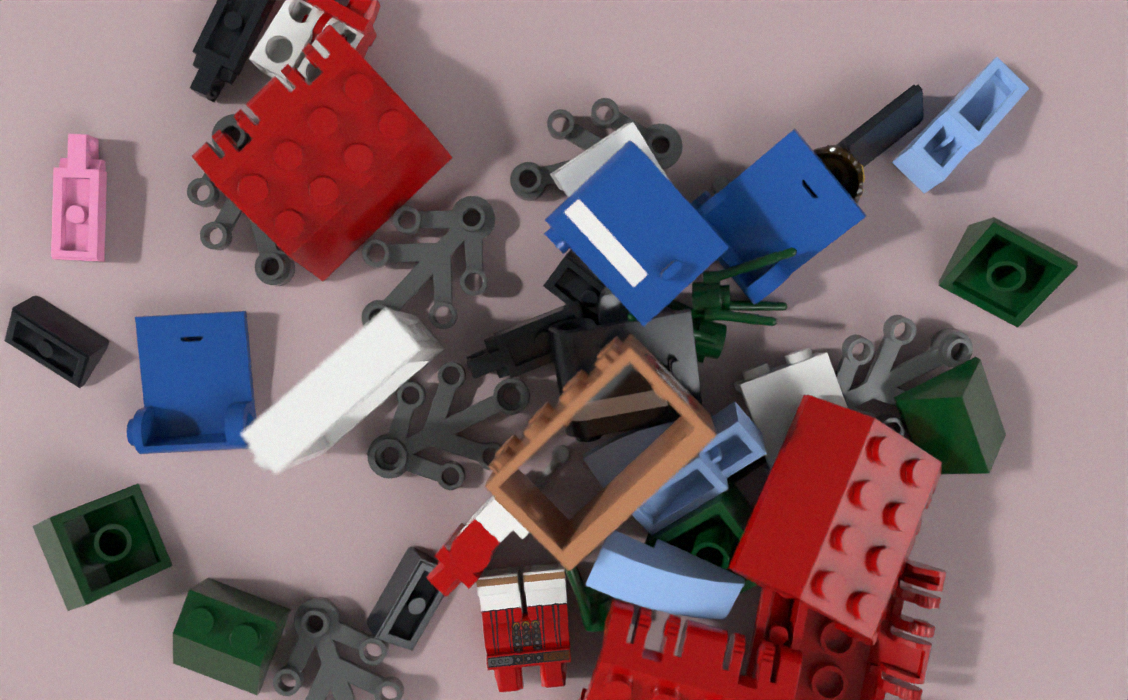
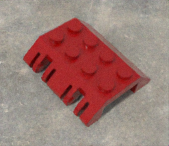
(324, 157)
(838, 516)
(843, 667)
(696, 672)

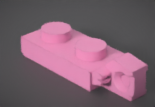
(79, 202)

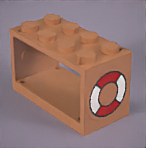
(575, 538)

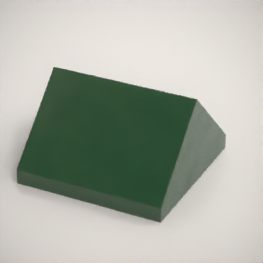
(1004, 270)
(955, 419)

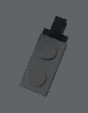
(227, 43)
(521, 345)

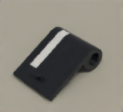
(627, 398)

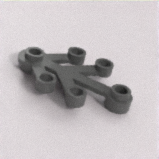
(585, 139)
(231, 213)
(434, 257)
(882, 378)
(440, 430)
(335, 672)

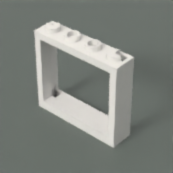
(342, 391)

